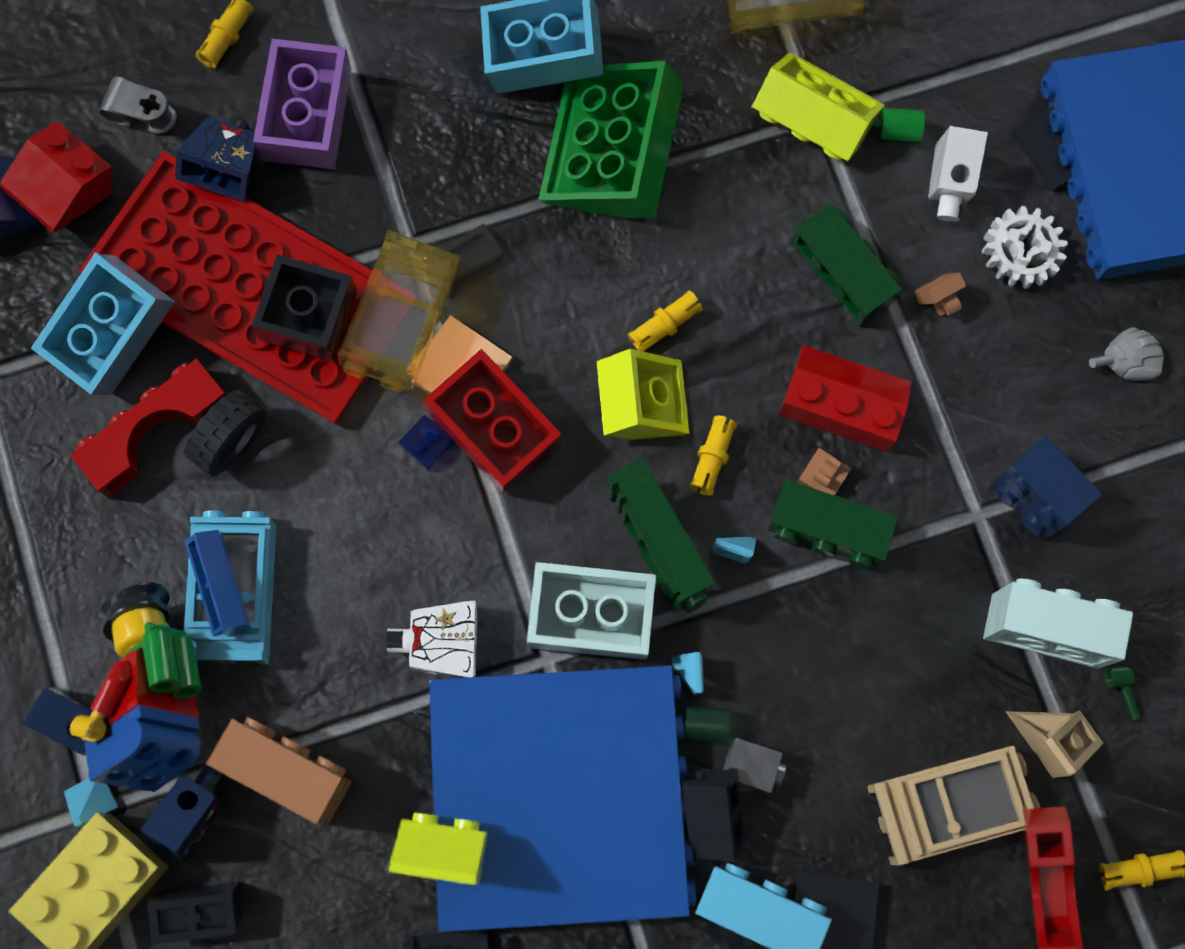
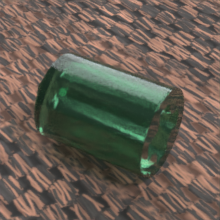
(708, 724)

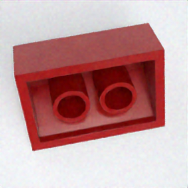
(846, 399)

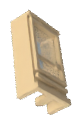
(954, 804)

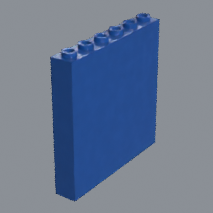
(1125, 153)
(574, 794)

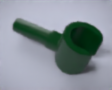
(1123, 678)

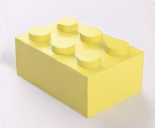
(89, 886)

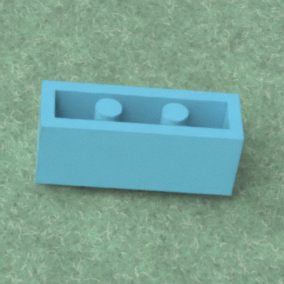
(762, 911)

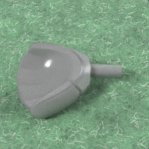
(1133, 356)

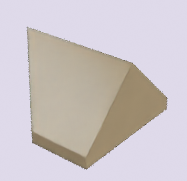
(1058, 739)

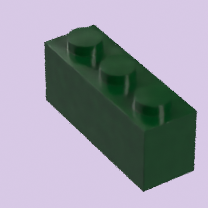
(846, 264)
(832, 525)

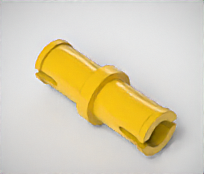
(224, 32)
(665, 321)
(713, 455)
(1142, 870)

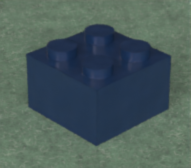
(1045, 489)

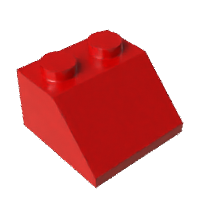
(57, 177)

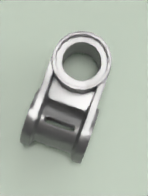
(138, 107)

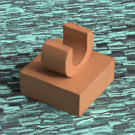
(941, 293)
(824, 473)

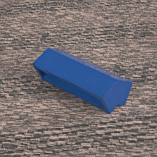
(217, 583)

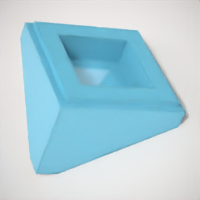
(735, 548)
(690, 671)
(87, 799)

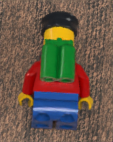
(144, 695)

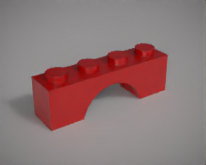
(111, 455)
(1052, 878)

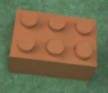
(280, 770)

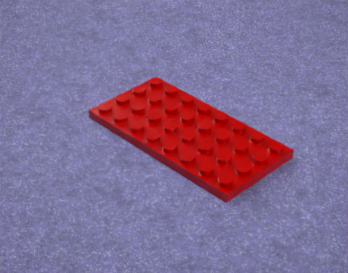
(215, 264)

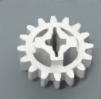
(1008, 251)

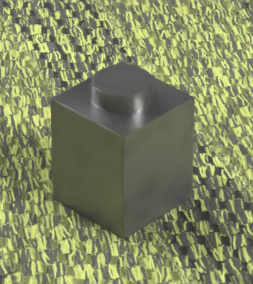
(756, 765)

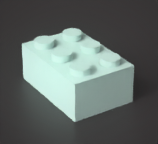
(591, 611)
(1058, 624)

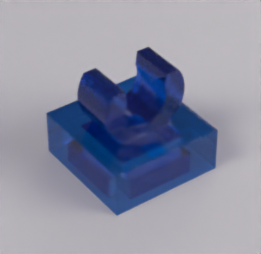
(426, 442)

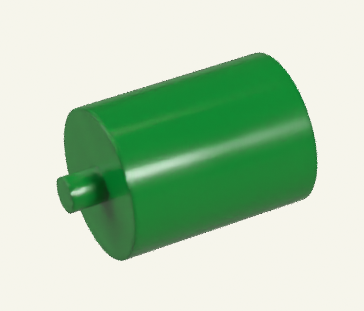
(900, 125)

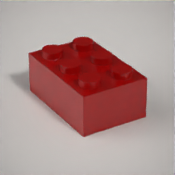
(492, 420)

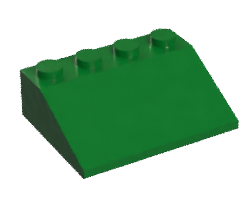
(613, 140)

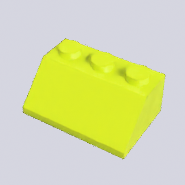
(817, 106)

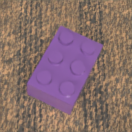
(302, 104)

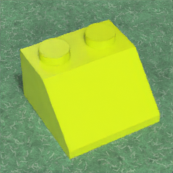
(642, 396)
(439, 850)

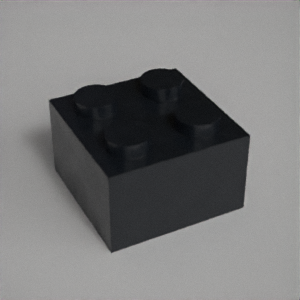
(304, 307)

